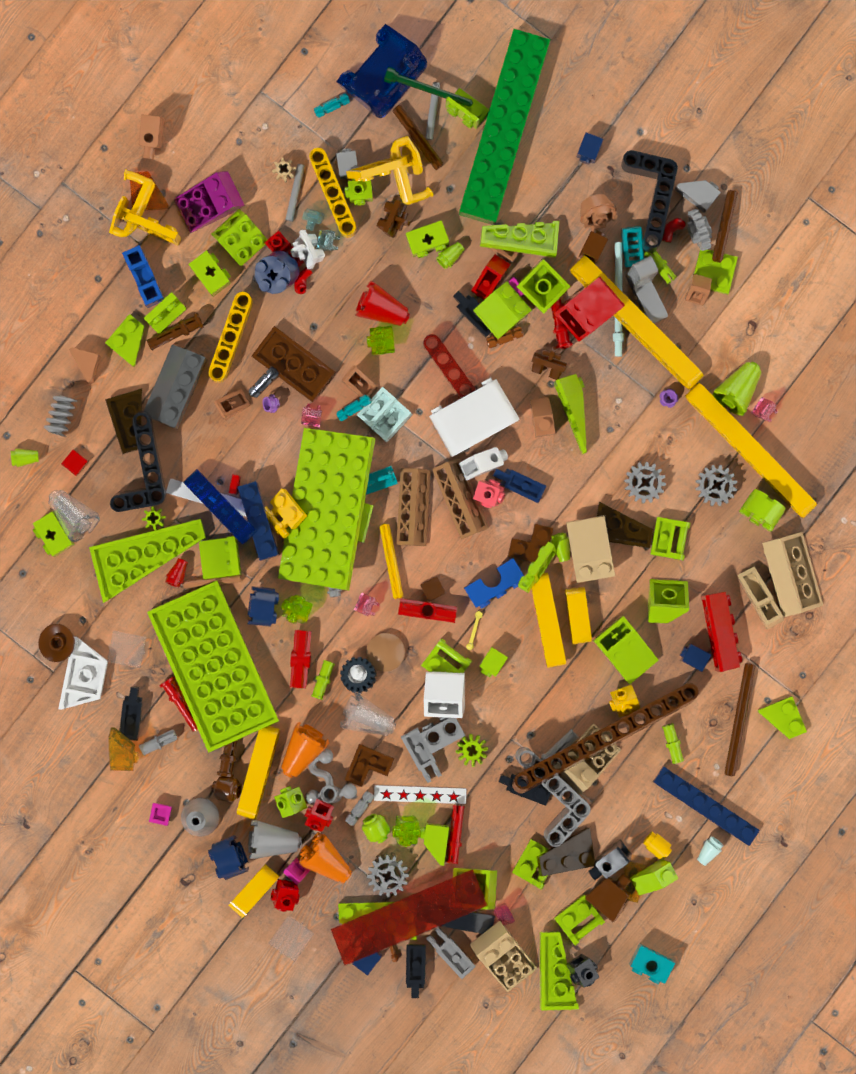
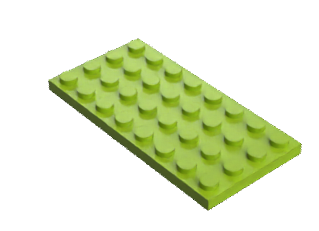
(332, 493)
(213, 666)

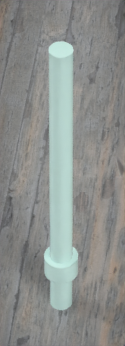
(618, 336)

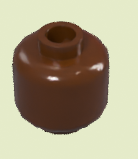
(227, 789)

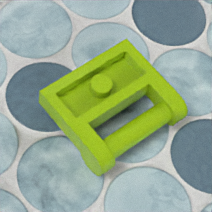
(664, 535)
(436, 663)
(528, 864)
(575, 914)

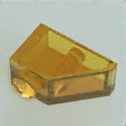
(121, 752)

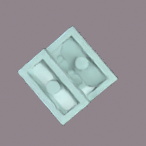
(384, 414)

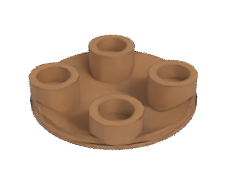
(385, 652)

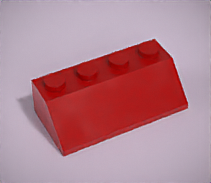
(720, 631)

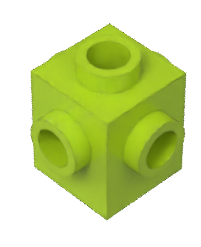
(362, 197)
(290, 801)

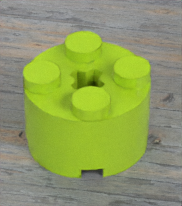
(762, 510)

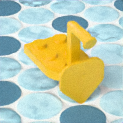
(399, 164)
(134, 217)

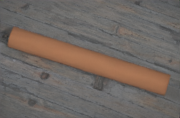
(203, 582)

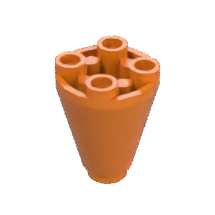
(324, 859)

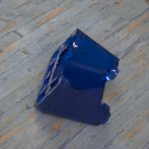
(368, 82)

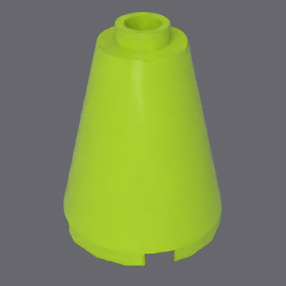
(739, 388)

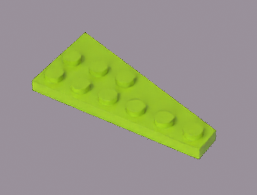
(133, 558)

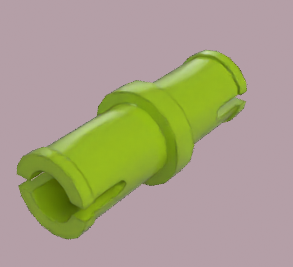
(662, 267)
(323, 679)
(673, 743)

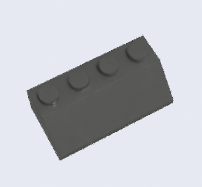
(175, 386)

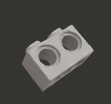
(444, 737)

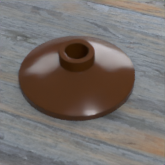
(48, 643)

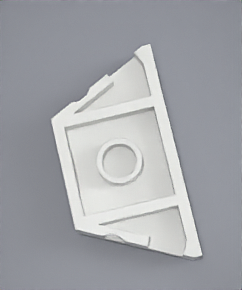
(83, 676)

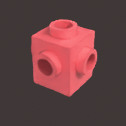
(483, 492)

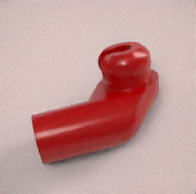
(672, 226)
(300, 283)

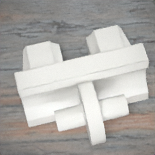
(305, 250)

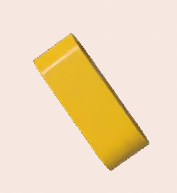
(578, 615)
(253, 891)

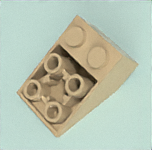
(585, 773)
(503, 956)

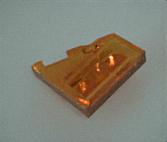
(156, 201)

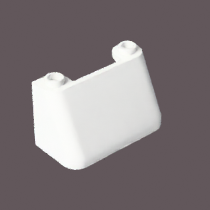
(473, 417)

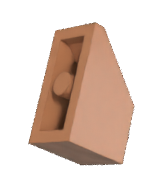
(542, 417)

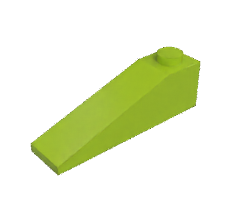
(571, 397)

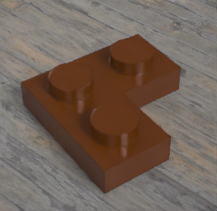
(529, 550)
(366, 759)

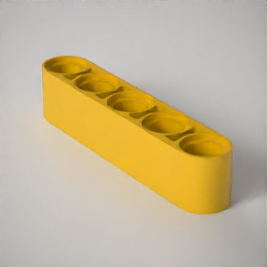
(332, 183)
(230, 327)
(548, 622)
(258, 772)

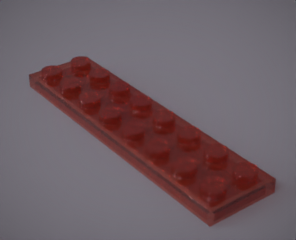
(409, 917)

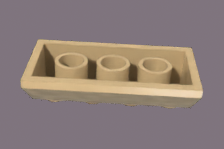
(792, 574)

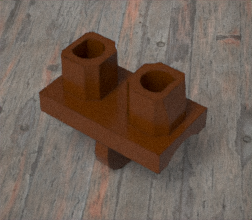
(396, 218)
(556, 366)

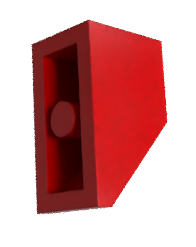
(490, 277)

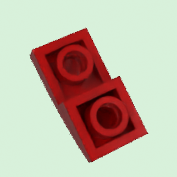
(279, 243)

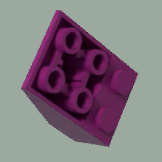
(209, 201)

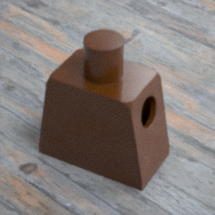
(610, 896)

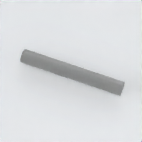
(432, 114)
(295, 192)

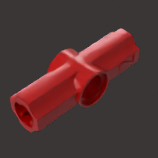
(440, 612)
(300, 659)

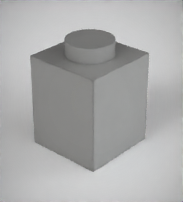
(346, 161)

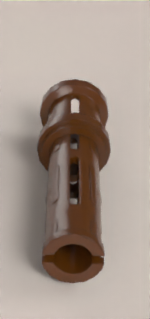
(183, 328)
(227, 760)

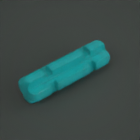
(332, 105)
(354, 407)

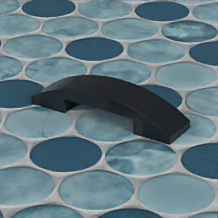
(473, 922)

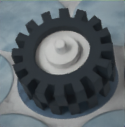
(358, 675)

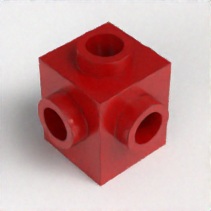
(319, 815)
(285, 895)

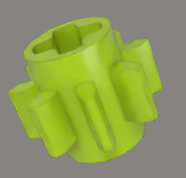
(150, 514)

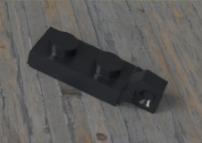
(466, 308)
(131, 714)
(537, 794)
(415, 967)

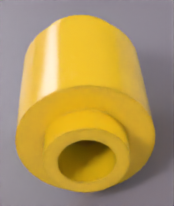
(657, 845)

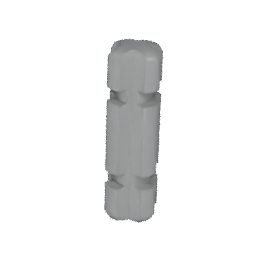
(359, 808)

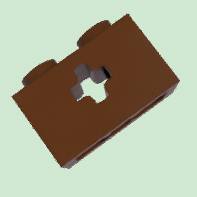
(594, 246)

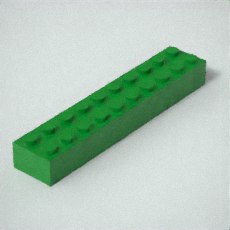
(504, 127)

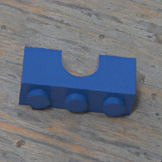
(143, 276)
(481, 594)

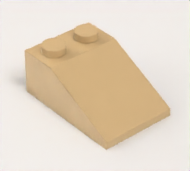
(590, 549)

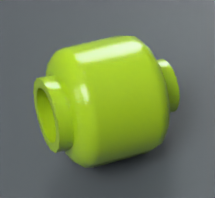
(375, 828)

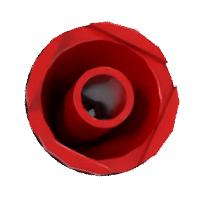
(381, 306)

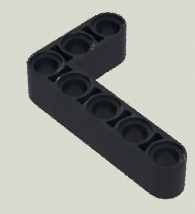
(659, 196)
(147, 467)

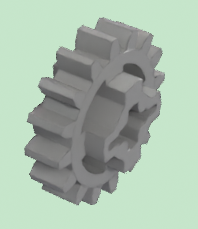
(699, 229)
(639, 475)
(710, 478)
(399, 880)

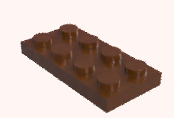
(294, 364)

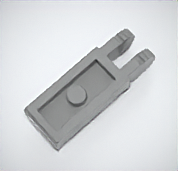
(420, 753)
(452, 954)

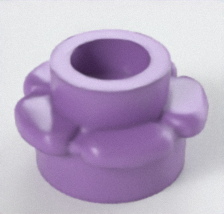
(673, 398)
(271, 403)

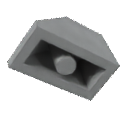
(699, 193)

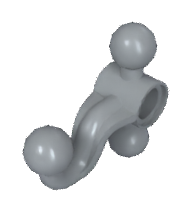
(349, 790)

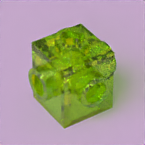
(381, 340)
(302, 609)
(406, 830)

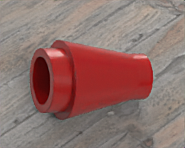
(177, 573)

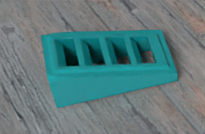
(626, 230)

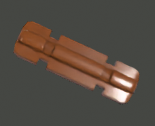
(509, 336)

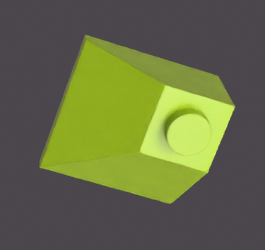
(543, 286)
(667, 600)

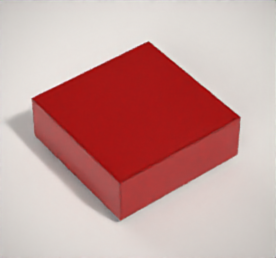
(74, 462)
(235, 482)

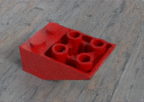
(589, 308)

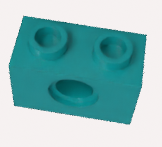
(663, 964)

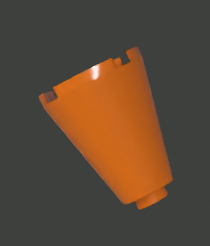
(303, 749)

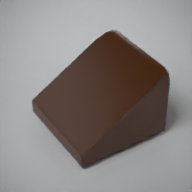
(433, 589)

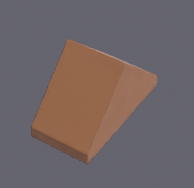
(698, 289)
(87, 362)
(359, 382)
(232, 404)

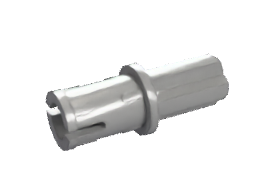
(158, 742)

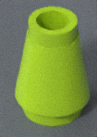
(450, 255)
(23, 457)
(562, 546)

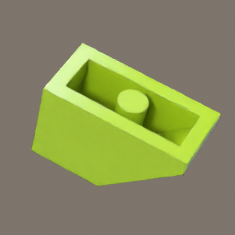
(435, 840)
(654, 877)

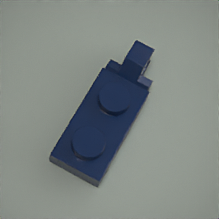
(520, 484)

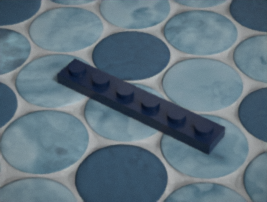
(706, 806)

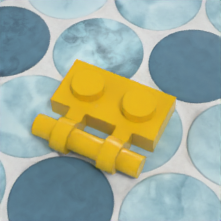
(288, 510)

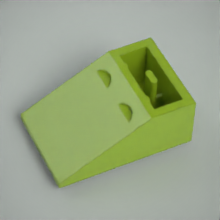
(625, 650)

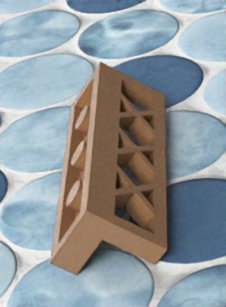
(463, 497)
(417, 507)

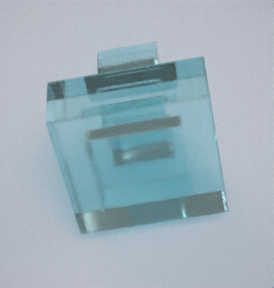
(312, 217)
(326, 239)

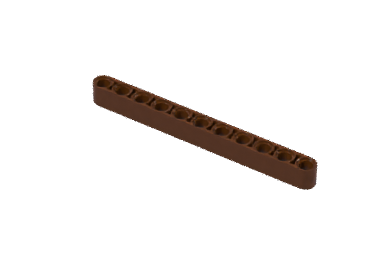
(614, 734)

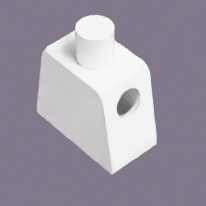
(483, 462)

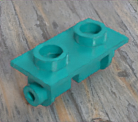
(380, 480)

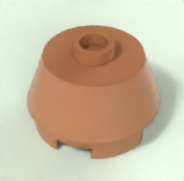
(597, 211)

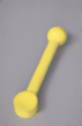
(478, 615)

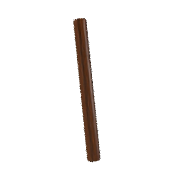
(739, 721)

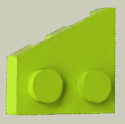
(127, 339)
(784, 717)

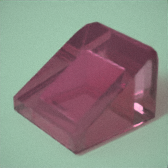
(504, 914)

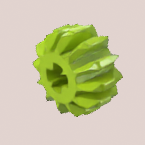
(478, 748)

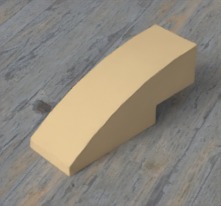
(760, 598)

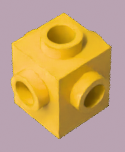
(624, 701)

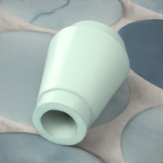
(710, 850)

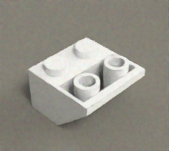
(444, 694)

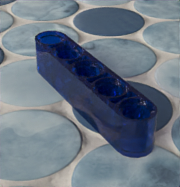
(220, 506)

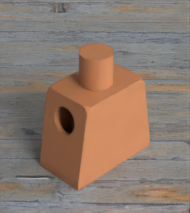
(151, 125)

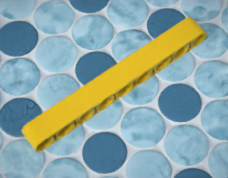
(643, 328)
(751, 450)

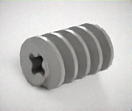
(60, 415)

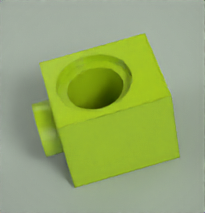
(492, 662)

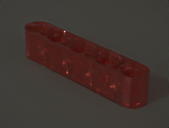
(451, 365)

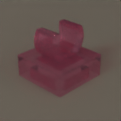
(764, 409)
(311, 417)
(365, 604)

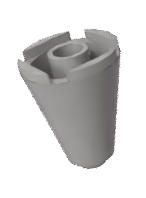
(206, 813)
(271, 840)

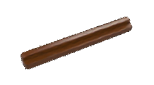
(418, 137)
(724, 227)

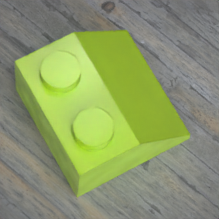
(502, 310)
(487, 881)

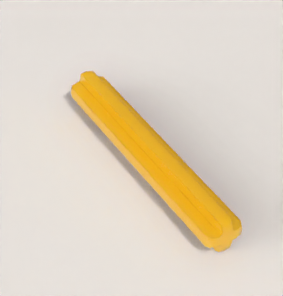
(391, 561)

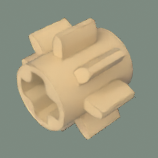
(284, 175)

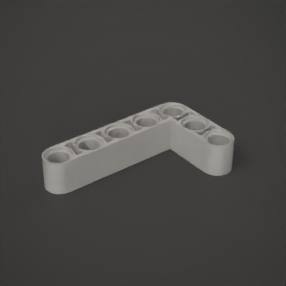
(640, 281)
(558, 791)

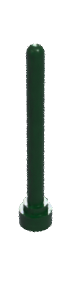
(393, 76)

